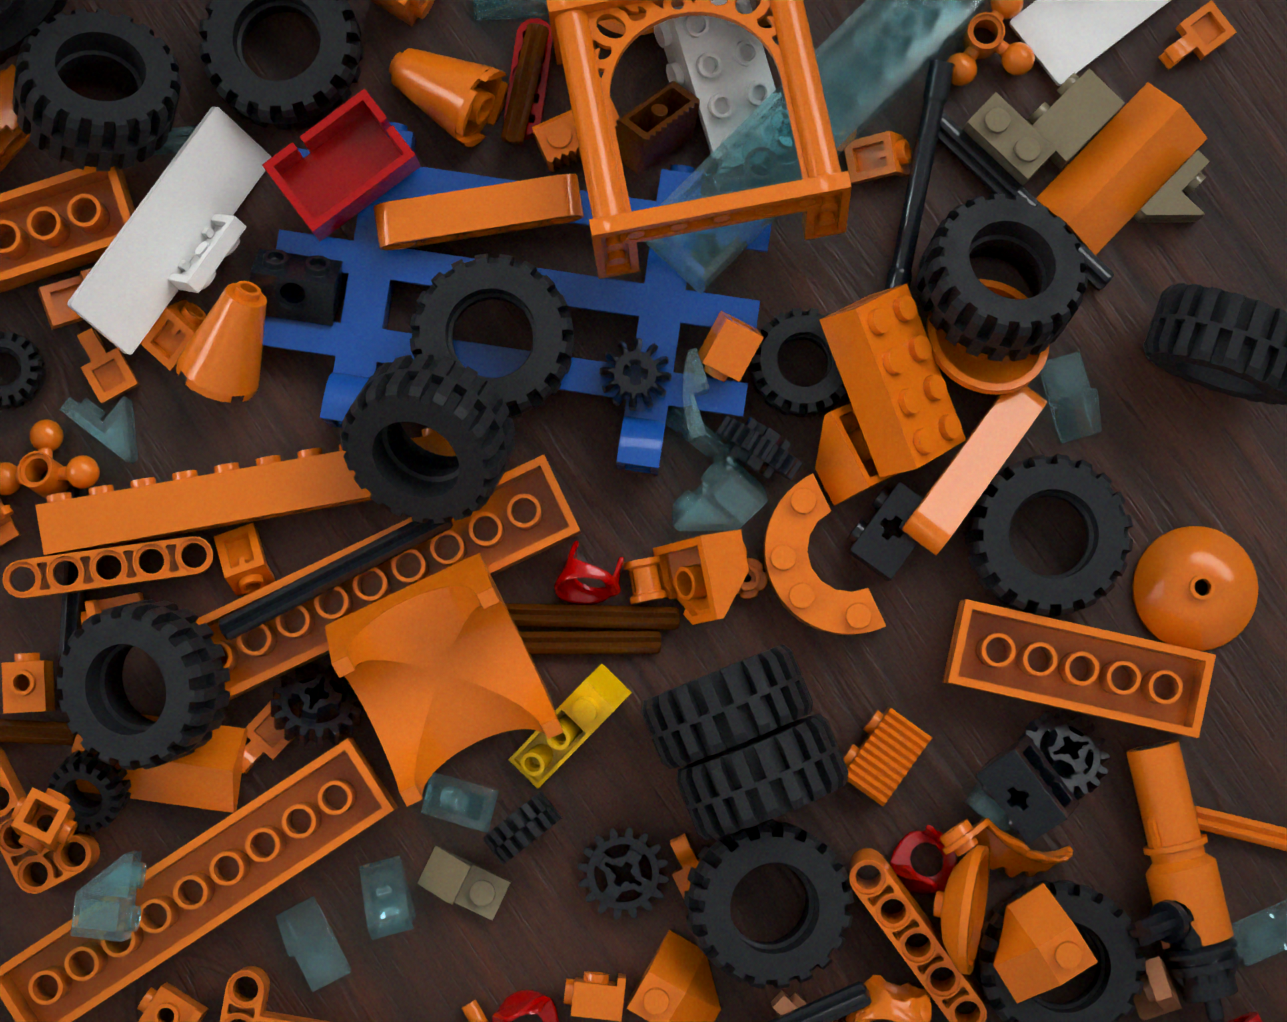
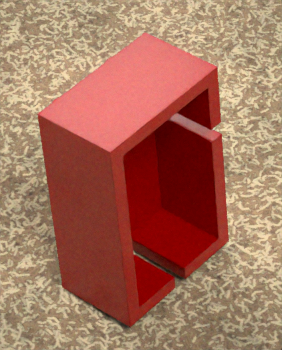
(346, 167)

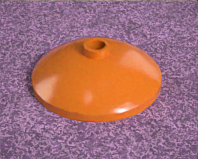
(979, 372)
(1167, 595)
(964, 908)

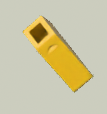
(579, 717)

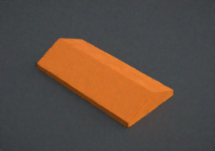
(1123, 167)
(199, 780)

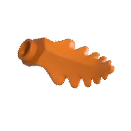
(1003, 848)

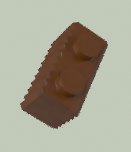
(656, 126)

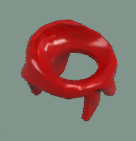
(572, 590)
(910, 878)
(524, 1003)

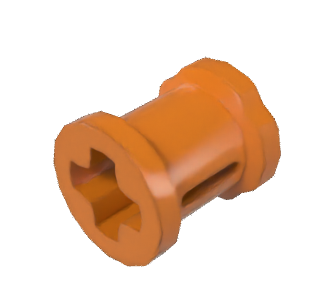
(644, 580)

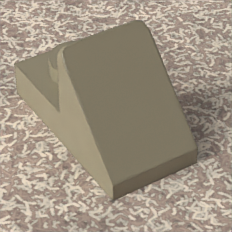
(1169, 202)
(463, 883)

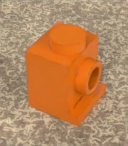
(596, 996)
(183, 1006)

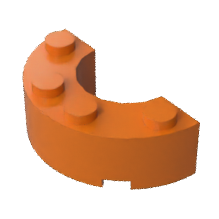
(795, 580)

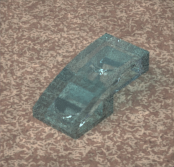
(693, 385)

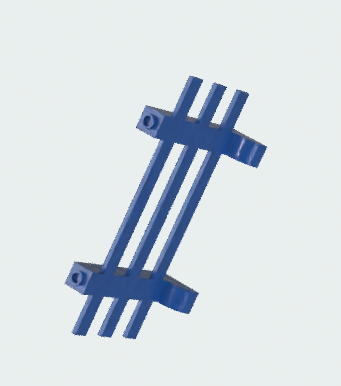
(364, 343)

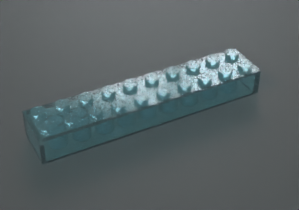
(860, 74)

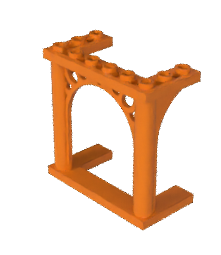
(615, 229)

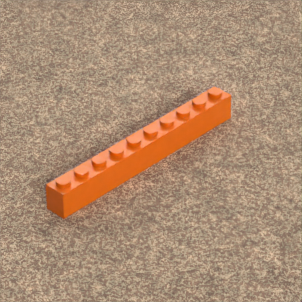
(205, 501)

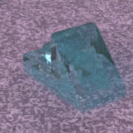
(1071, 398)
(114, 432)
(460, 801)
(386, 897)
(1261, 934)
(312, 943)

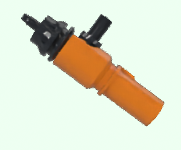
(1182, 882)

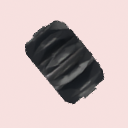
(646, 365)

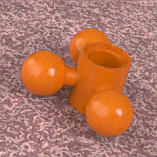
(1015, 57)
(47, 437)

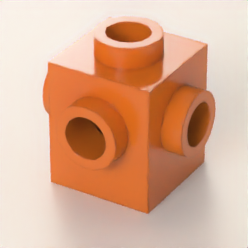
(42, 805)

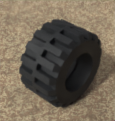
(770, 381)

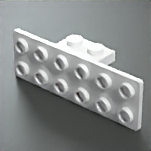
(1076, 32)
(718, 66)
(174, 233)

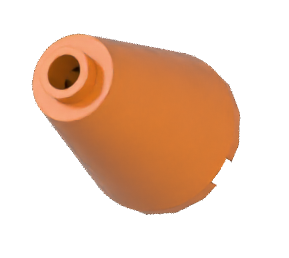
(451, 91)
(227, 346)

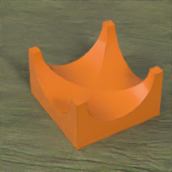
(440, 671)

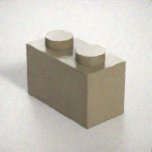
(1076, 116)
(1009, 139)

